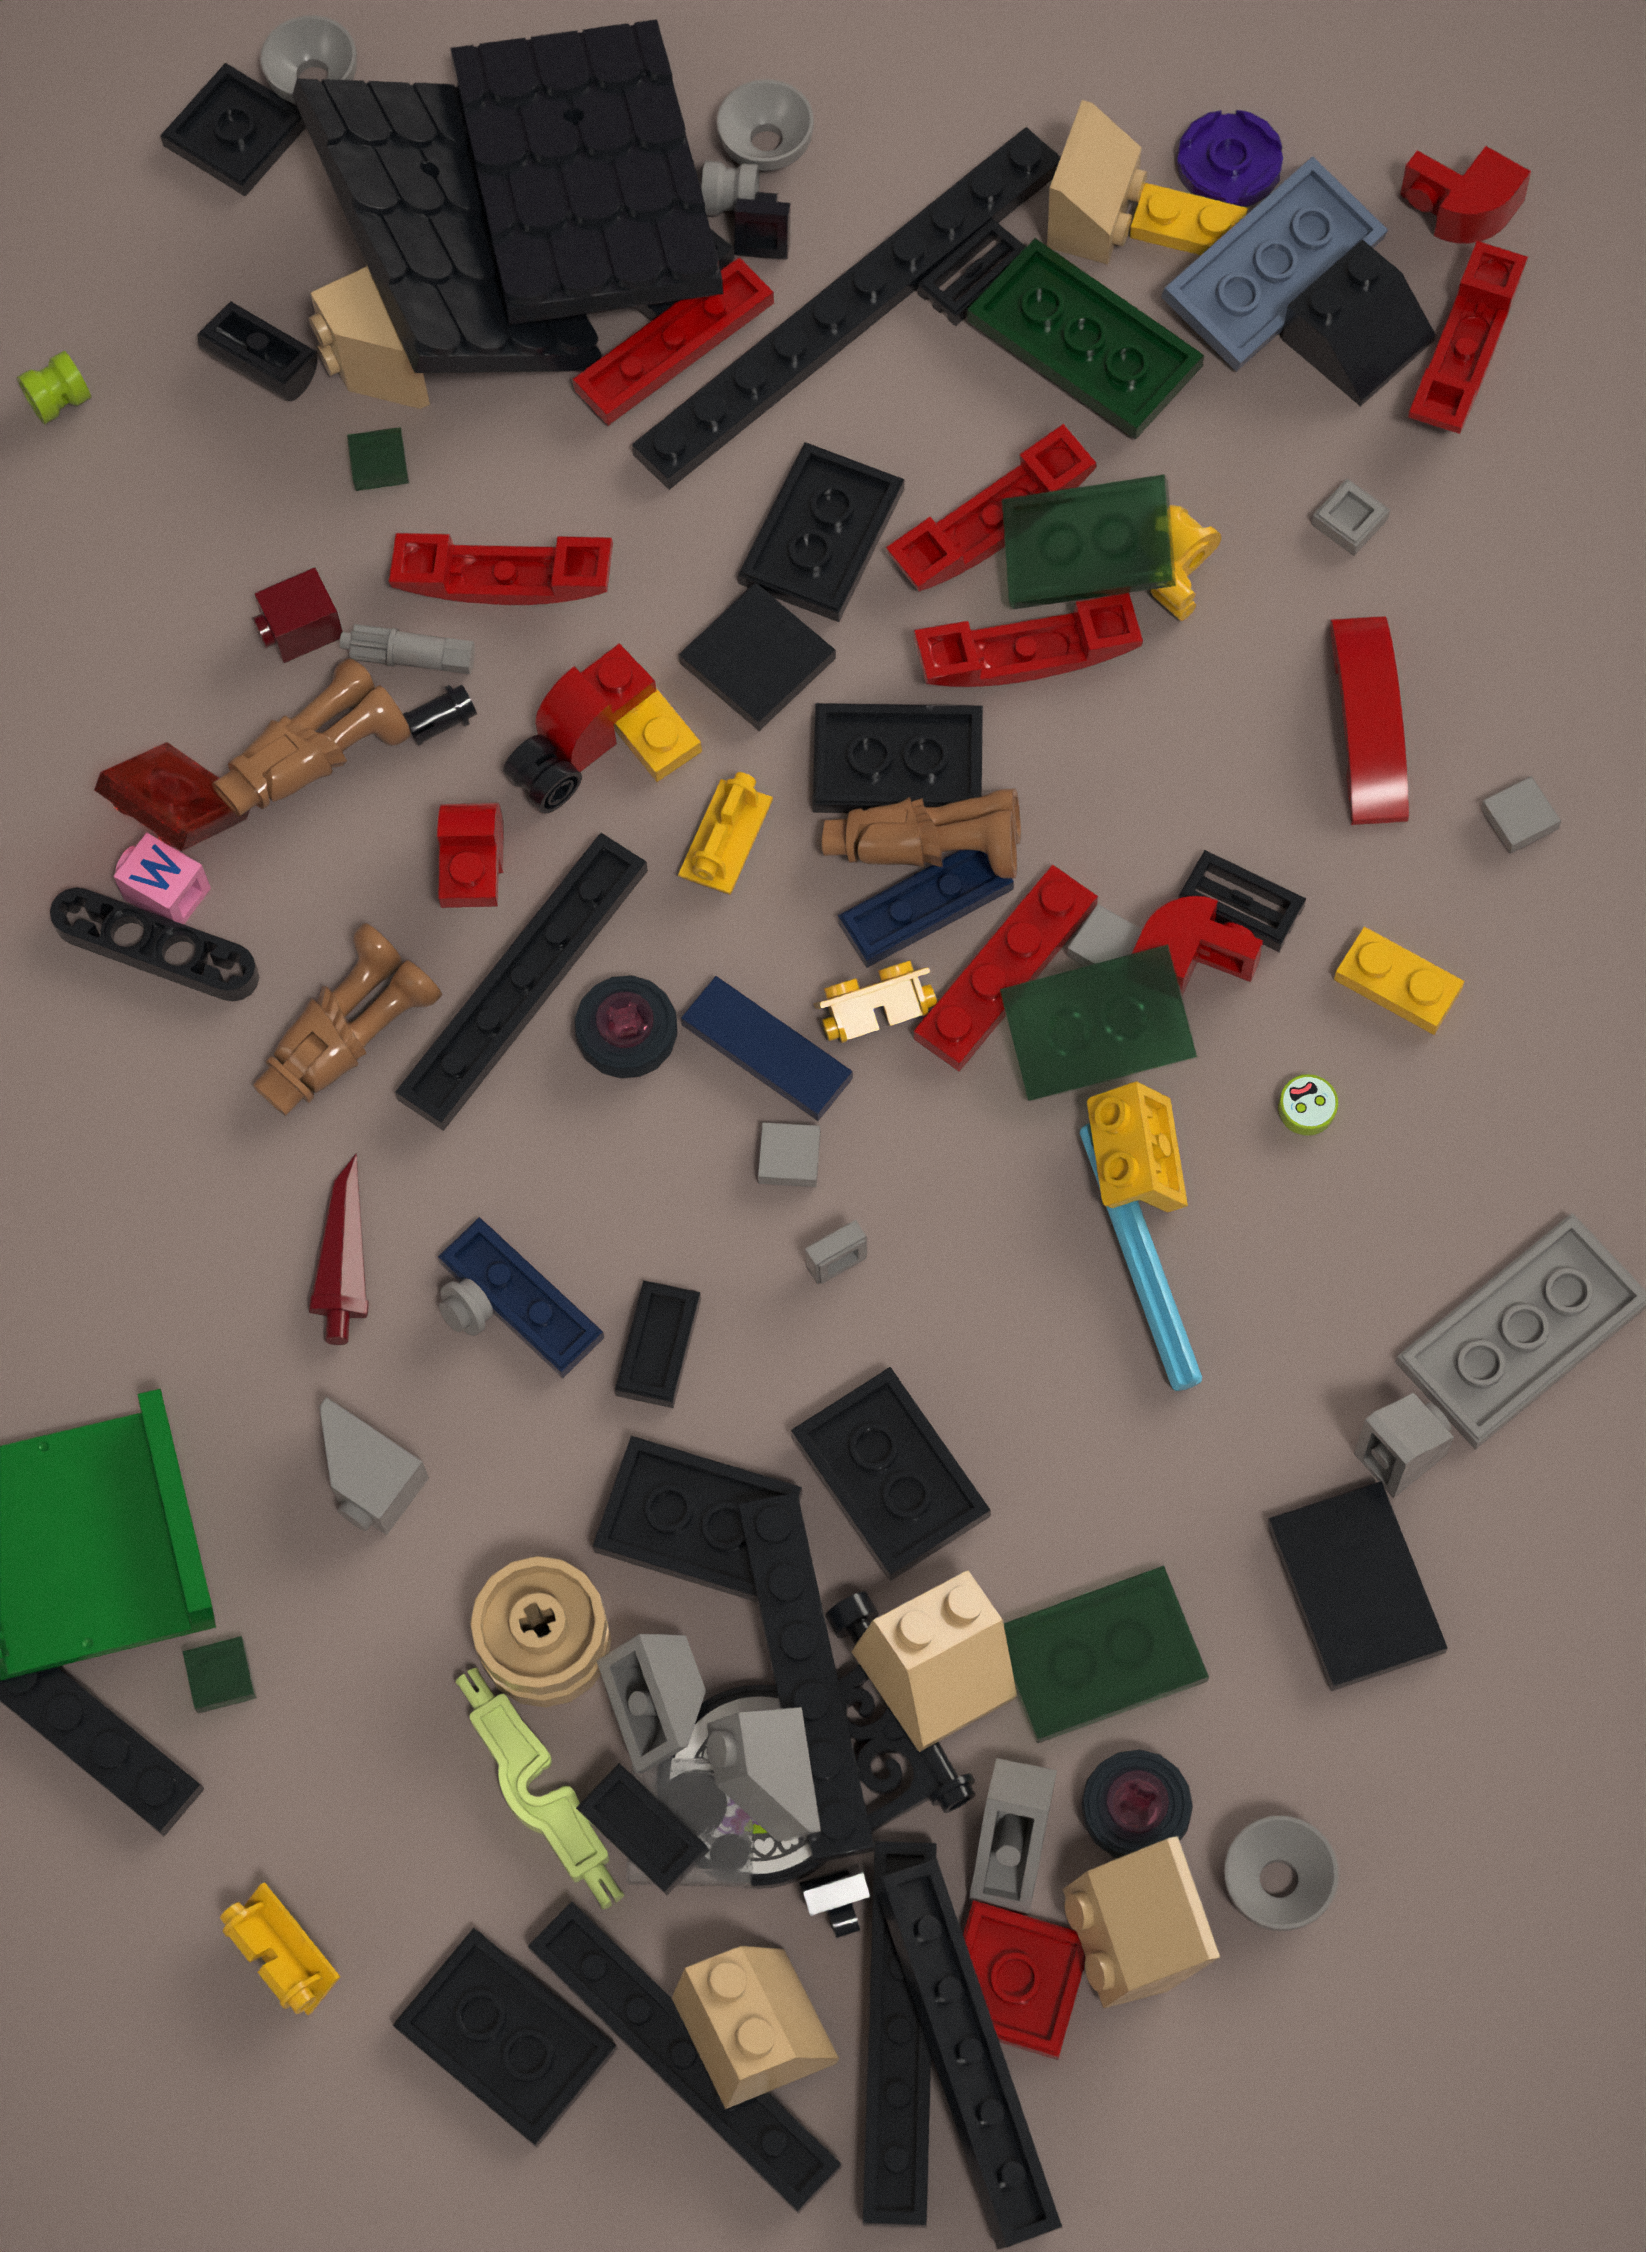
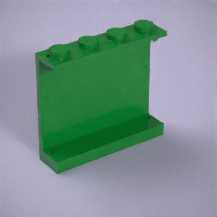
(96, 1543)

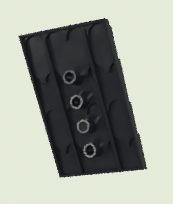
(585, 172)
(421, 224)

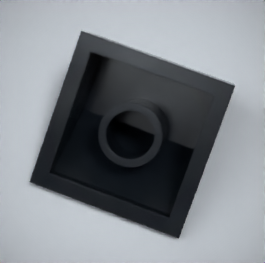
(1358, 323)

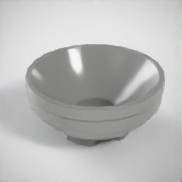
(307, 44)
(761, 108)
(1285, 1842)

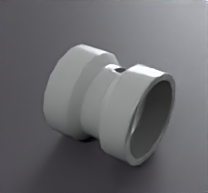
(725, 185)

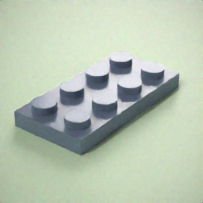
(1249, 276)

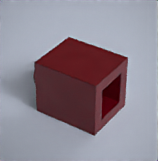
(297, 616)

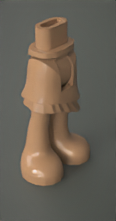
(294, 754)
(919, 834)
(322, 1041)

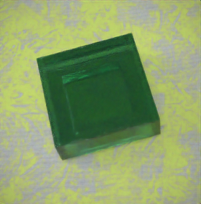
(378, 459)
(219, 1674)

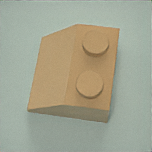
(1094, 187)
(363, 343)
(939, 1660)
(1140, 1923)
(751, 2022)

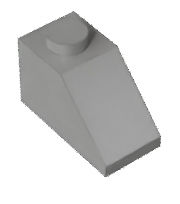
(1403, 1442)
(368, 1471)
(653, 1695)
(766, 1769)
(1012, 1835)

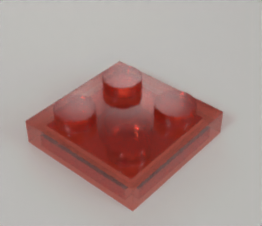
(168, 796)

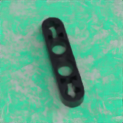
(157, 938)

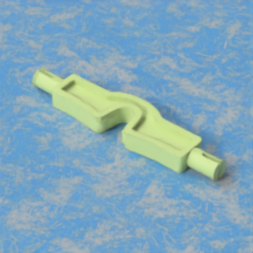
(554, 1815)

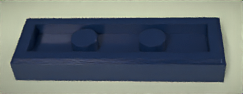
(922, 905)
(767, 1048)
(522, 1297)

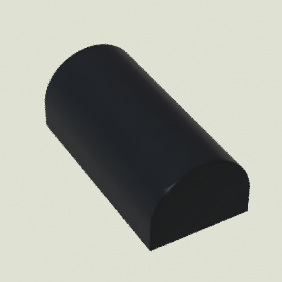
(259, 351)

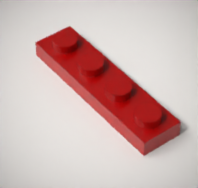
(672, 343)
(1011, 957)

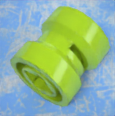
(54, 387)

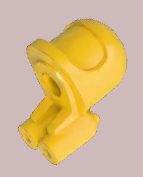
(1191, 548)

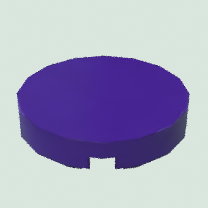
(1230, 158)

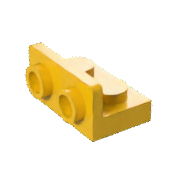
(1136, 1148)

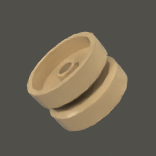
(537, 1596)

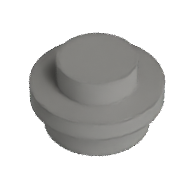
(465, 1306)

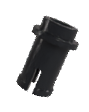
(440, 714)

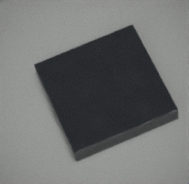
(234, 129)
(757, 656)

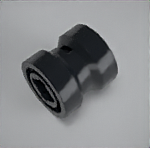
(542, 773)

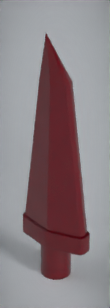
(340, 1271)

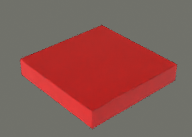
(1026, 1976)

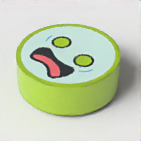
(1308, 1104)

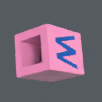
(161, 879)

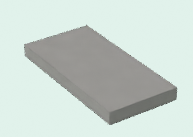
(1523, 1330)

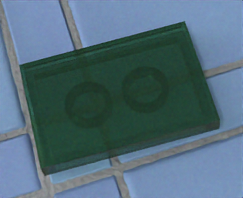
(1088, 542)
(1099, 1023)
(1102, 1654)

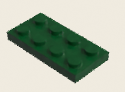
(1085, 338)

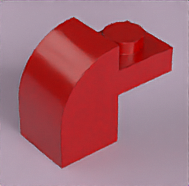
(1467, 205)
(585, 705)
(470, 854)
(1195, 937)

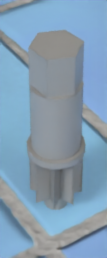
(408, 649)

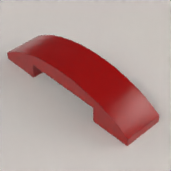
(1469, 338)
(976, 529)
(501, 574)
(1029, 649)
(1371, 720)

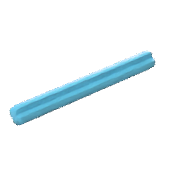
(1151, 1286)

